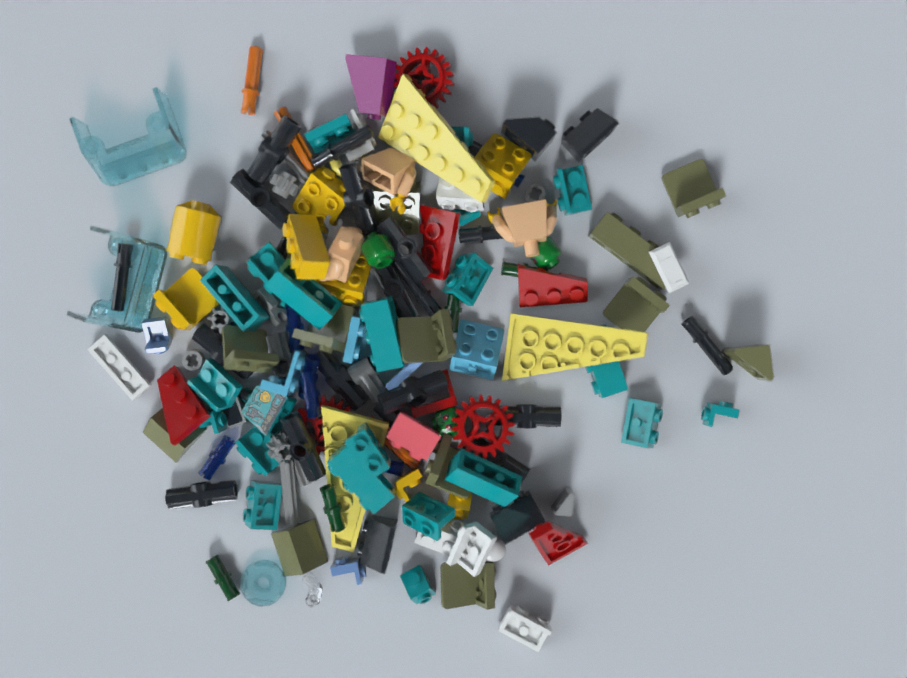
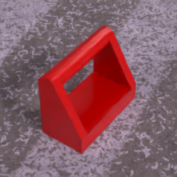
(438, 404)

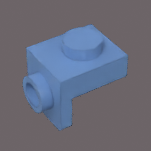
(157, 335)
(345, 565)

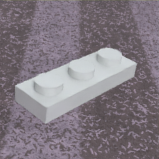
(119, 367)

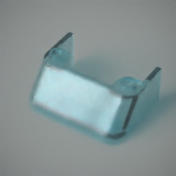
(140, 156)
(143, 281)

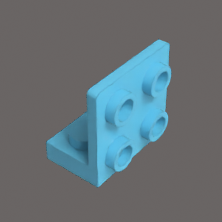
(356, 343)
(477, 349)
(288, 385)

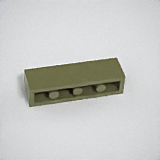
(627, 247)

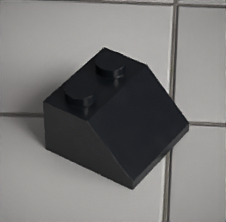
(530, 134)
(589, 134)
(516, 517)
(378, 542)

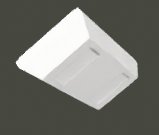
(669, 267)

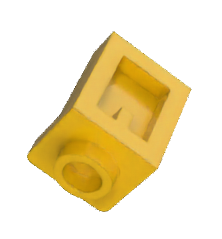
(409, 479)

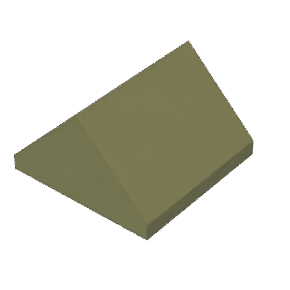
(754, 359)
(157, 432)
(299, 548)

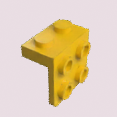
(503, 162)
(321, 197)
(352, 291)
(186, 300)

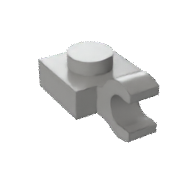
(331, 231)
(269, 304)

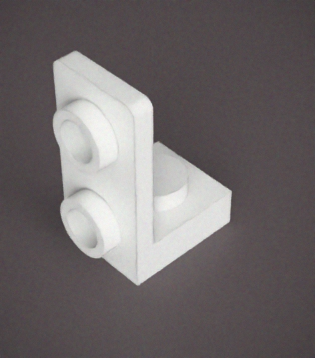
(364, 150)

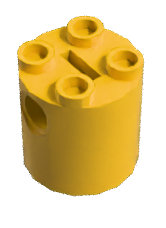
(193, 232)

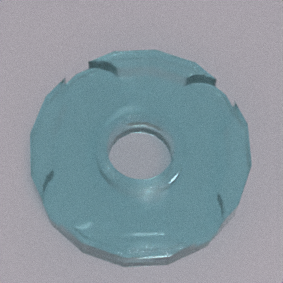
(256, 594)

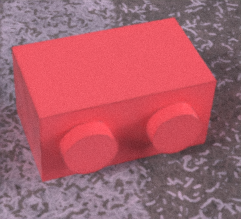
(413, 436)

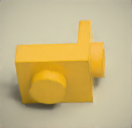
(461, 506)

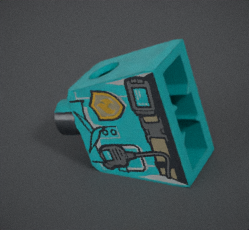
(266, 409)

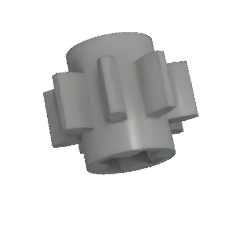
(284, 184)
(216, 319)
(279, 447)

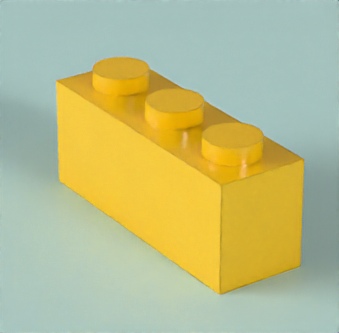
(306, 246)

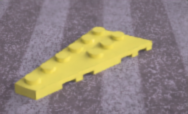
(425, 136)
(555, 345)
(337, 427)

